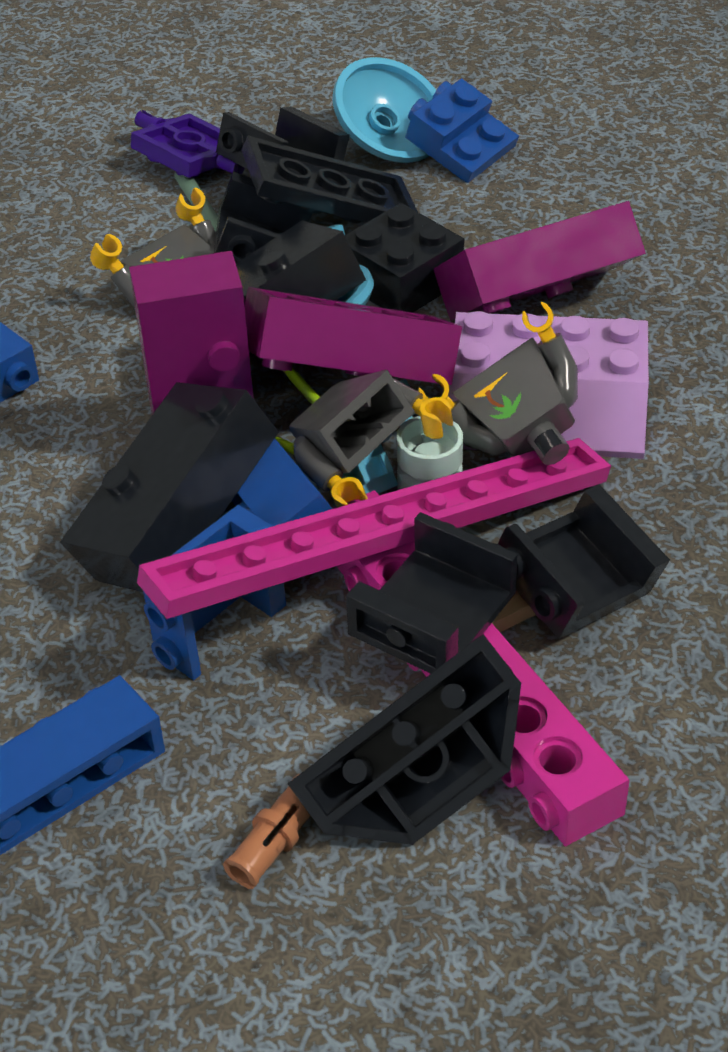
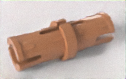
(254, 858)

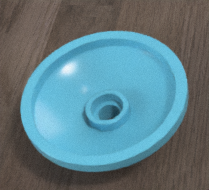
(374, 106)

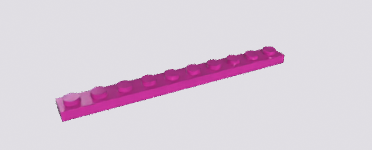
(361, 529)

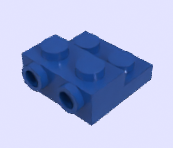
(459, 130)

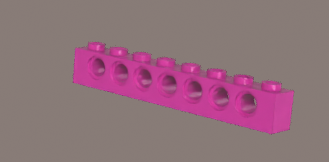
(554, 759)

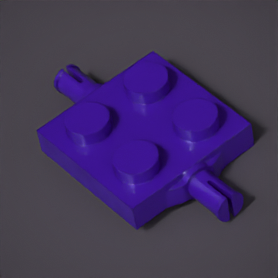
(180, 144)

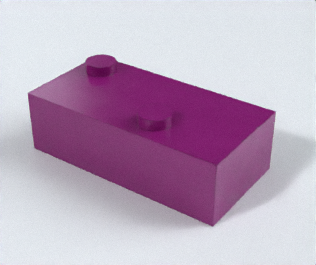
(539, 261)
(191, 324)
(348, 336)

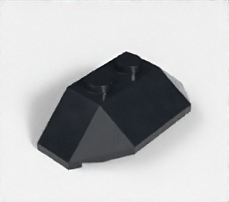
(419, 753)

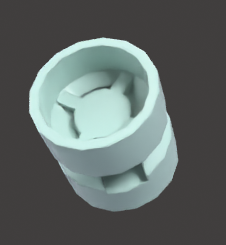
(426, 458)

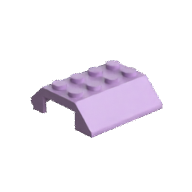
(610, 372)

